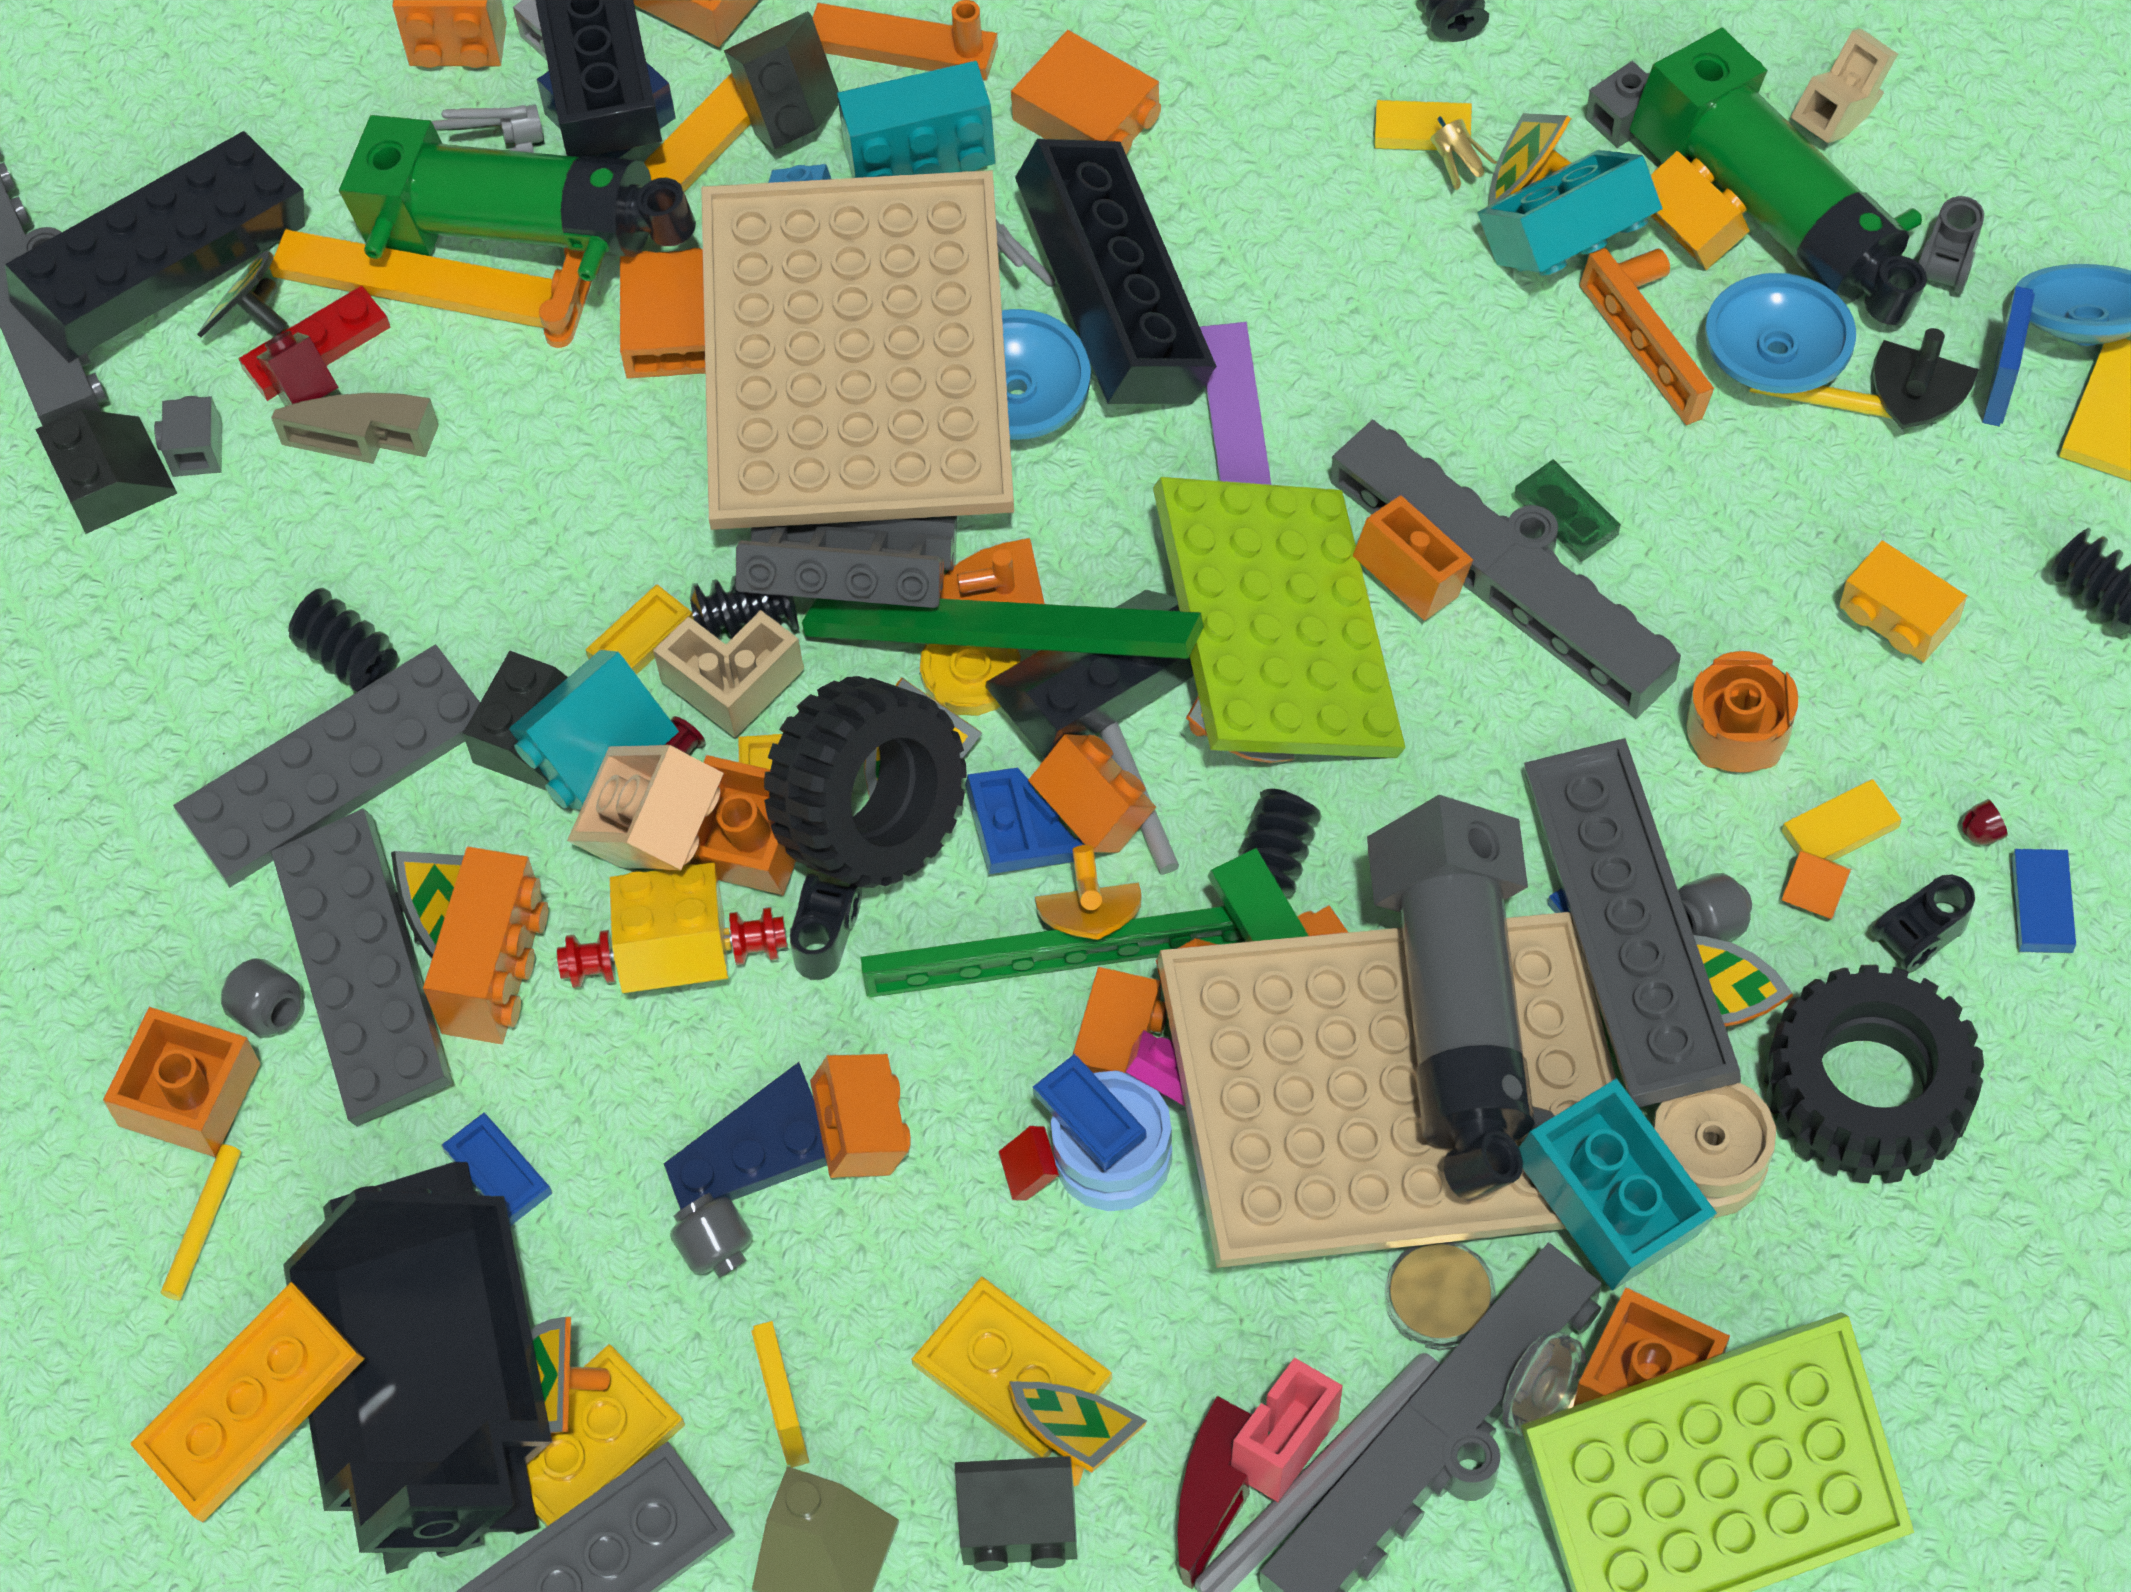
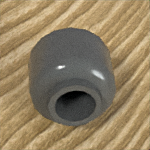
(1717, 906)
(261, 997)
(711, 1235)

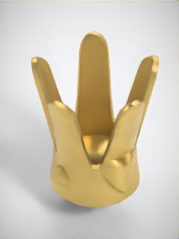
(1456, 138)

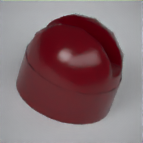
(1984, 824)

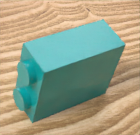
(582, 718)

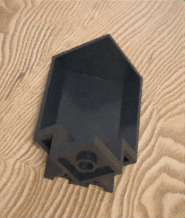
(450, 1393)

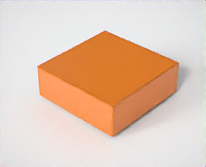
(1816, 884)

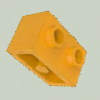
(1696, 211)
(1902, 601)

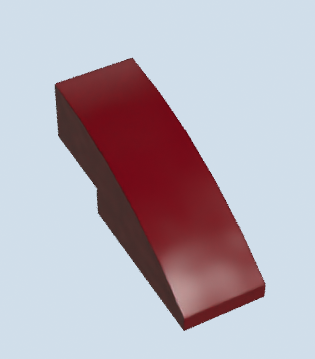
(1210, 1490)

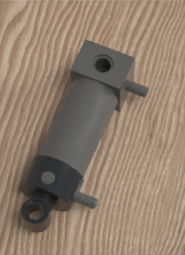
(1449, 879)

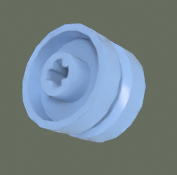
(1137, 1173)

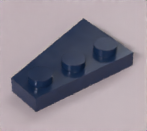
(754, 1146)

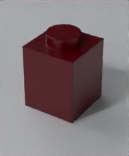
(296, 368)

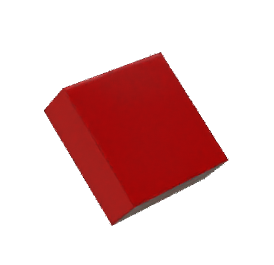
(1028, 1163)

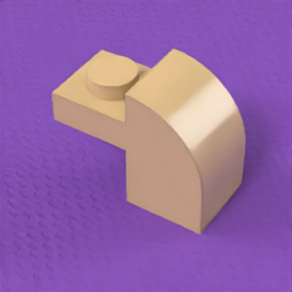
(1848, 93)

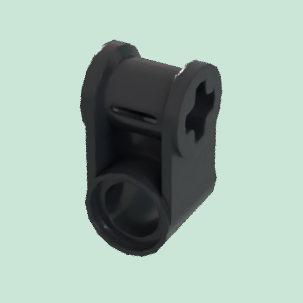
(826, 917)
(1919, 927)

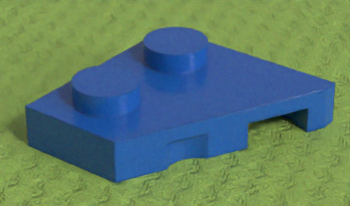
(1016, 823)

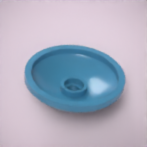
(2081, 302)
(1780, 333)
(1047, 365)

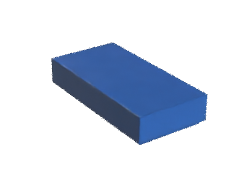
(2043, 901)
(1089, 1112)
(497, 1167)

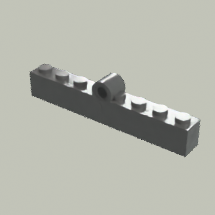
(51, 381)
(1516, 570)
(1434, 1432)

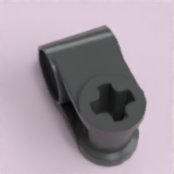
(1951, 250)

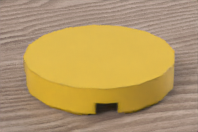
(959, 675)

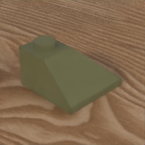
(822, 1538)

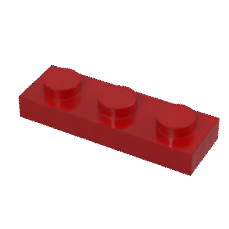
(333, 331)

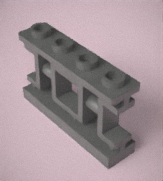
(851, 560)

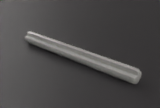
(1314, 1482)

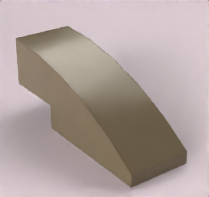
(358, 425)

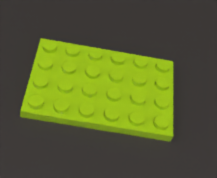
(1285, 618)
(1723, 1470)

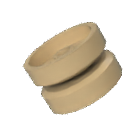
(1721, 1142)

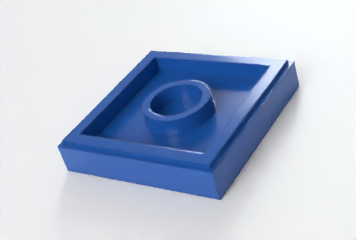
(2009, 356)

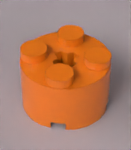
(1741, 712)

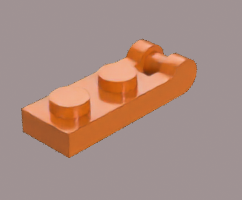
(569, 294)

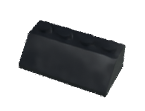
(1085, 691)

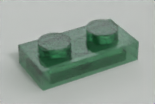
(1581, 520)

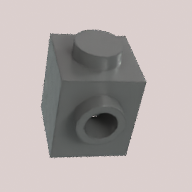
(1615, 102)
(190, 436)

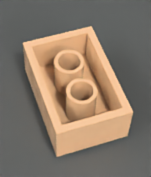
(646, 807)

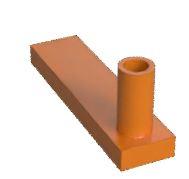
(907, 40)
(1615, 295)

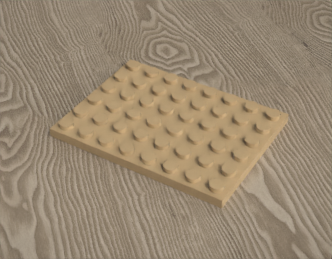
(854, 351)
(1310, 1098)

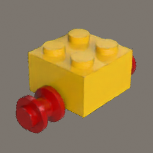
(669, 933)

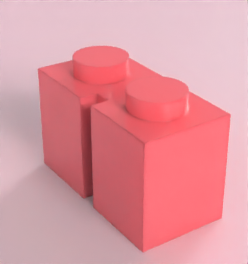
(1299, 1417)

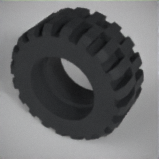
(817, 770)
(1887, 1012)

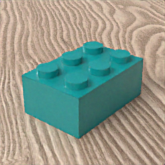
(919, 124)
(1570, 212)
(1614, 1184)

